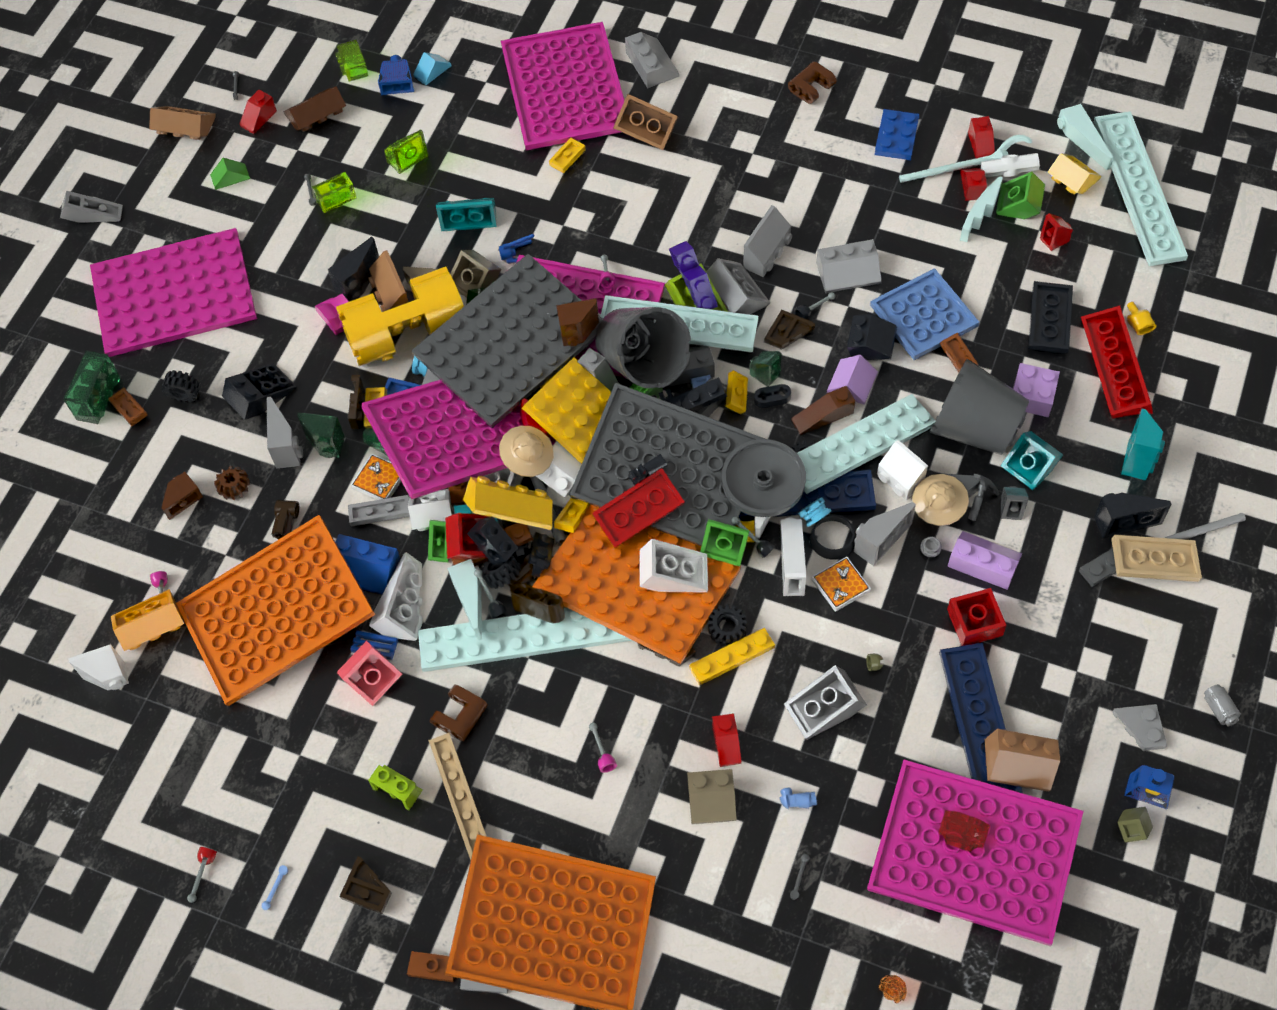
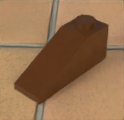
(824, 411)

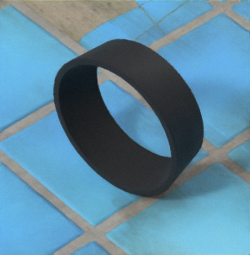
(832, 554)

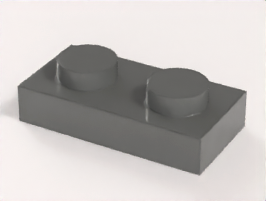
(1099, 568)

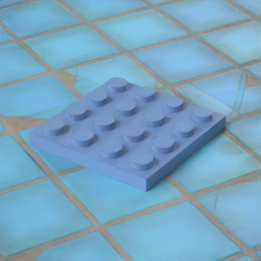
(924, 313)

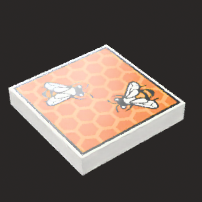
(377, 478)
(841, 584)

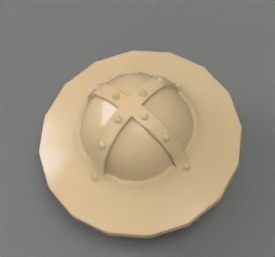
(526, 451)
(940, 499)

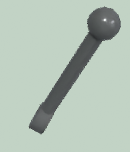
(235, 74)
(312, 201)
(794, 894)

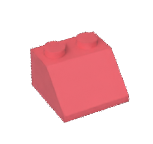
(369, 673)

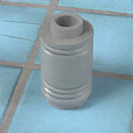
(1222, 705)

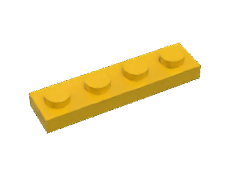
(731, 656)

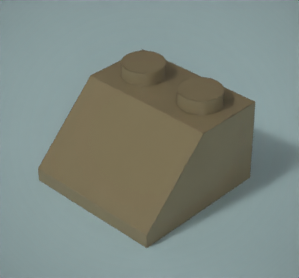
(473, 271)
(711, 796)

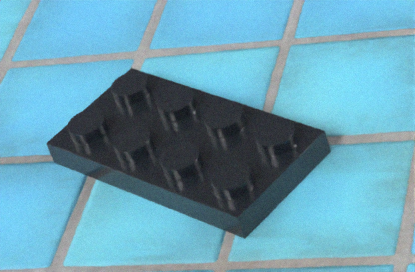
(1050, 317)

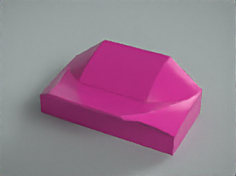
(329, 314)

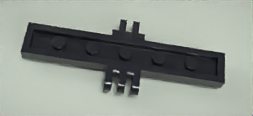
(697, 397)

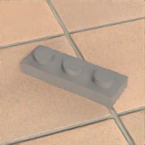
(378, 510)

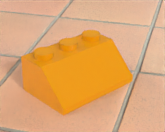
(146, 620)

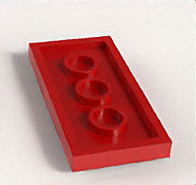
(638, 508)

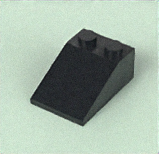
(352, 271)
(1128, 513)

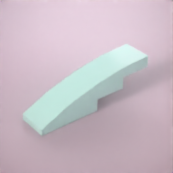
(983, 207)

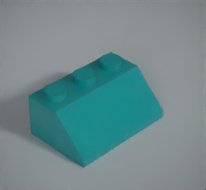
(466, 214)
(1143, 447)

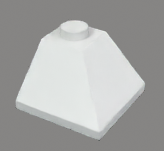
(101, 668)

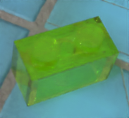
(352, 60)
(334, 192)

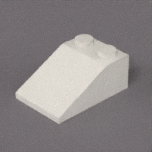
(672, 568)

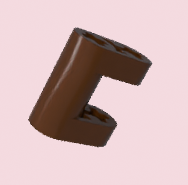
(813, 72)
(466, 719)

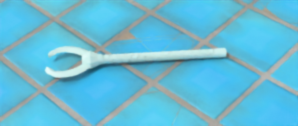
(968, 163)

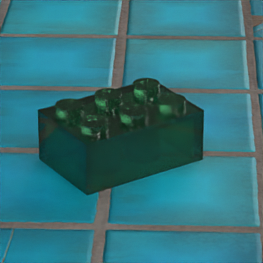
(91, 387)

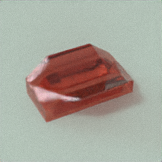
(963, 831)

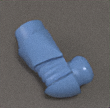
(800, 800)

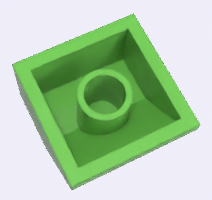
(1021, 197)

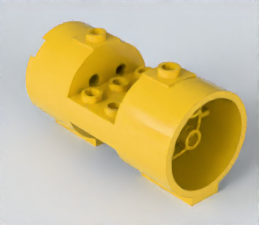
(370, 329)

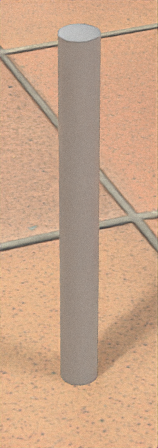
(1208, 527)

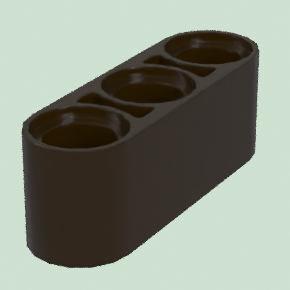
(537, 603)

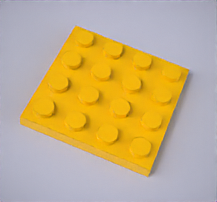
(570, 407)

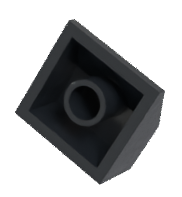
(871, 337)

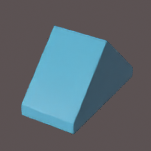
(430, 67)

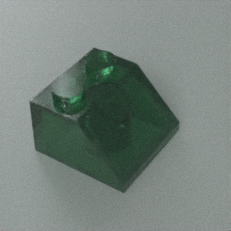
(323, 433)

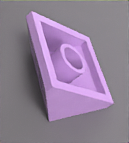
(856, 375)

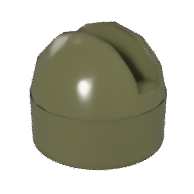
(873, 662)

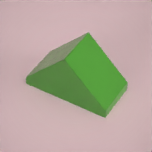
(228, 173)
(437, 541)

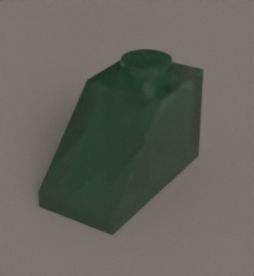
(766, 367)

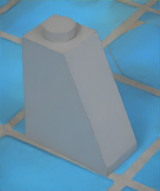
(599, 368)

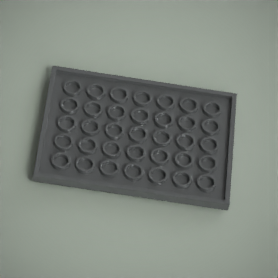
(503, 341)
(693, 445)

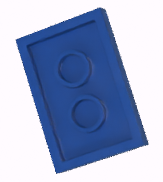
(896, 134)

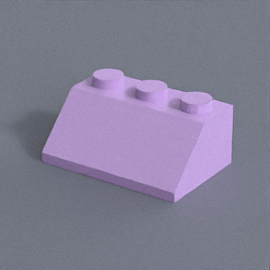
(984, 560)

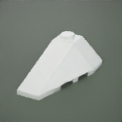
(400, 604)

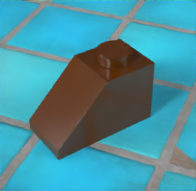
(179, 495)

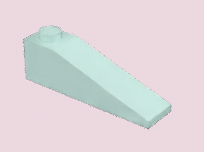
(1083, 133)
(469, 592)

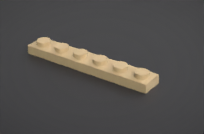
(457, 790)

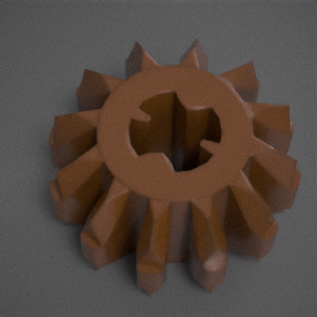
(232, 483)

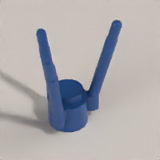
(507, 250)

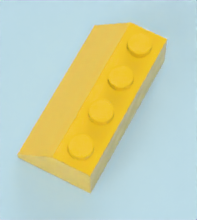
(509, 502)

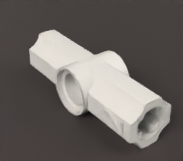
(1010, 165)

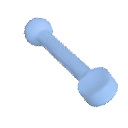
(283, 870)

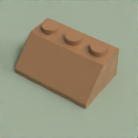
(181, 121)
(645, 122)
(387, 283)
(1021, 759)

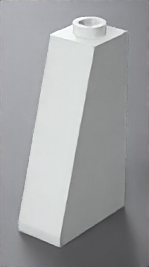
(793, 557)

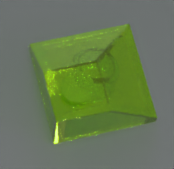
(406, 151)

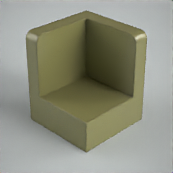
(1135, 824)

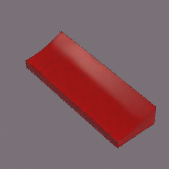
(1116, 363)

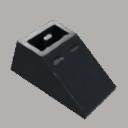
(250, 389)

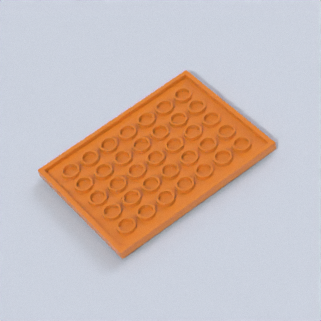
(607, 589)
(274, 610)
(551, 925)

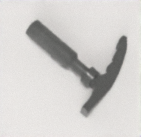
(984, 483)

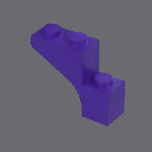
(693, 275)

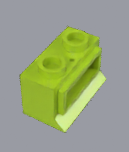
(396, 785)

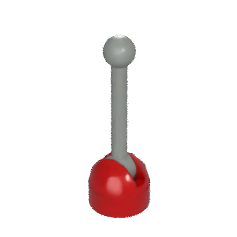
(205, 857)

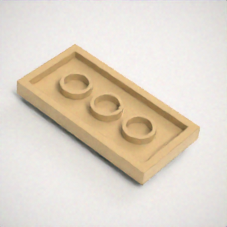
(1156, 558)

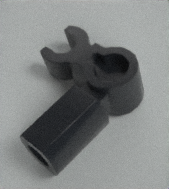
(641, 472)

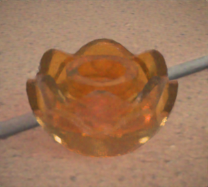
(893, 988)

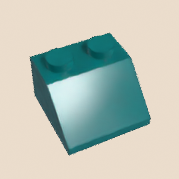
(1031, 459)

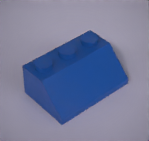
(369, 562)

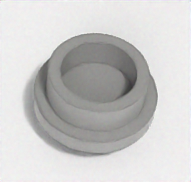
(931, 547)

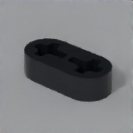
(772, 396)

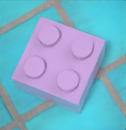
(1037, 386)

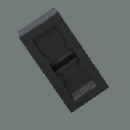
(492, 540)

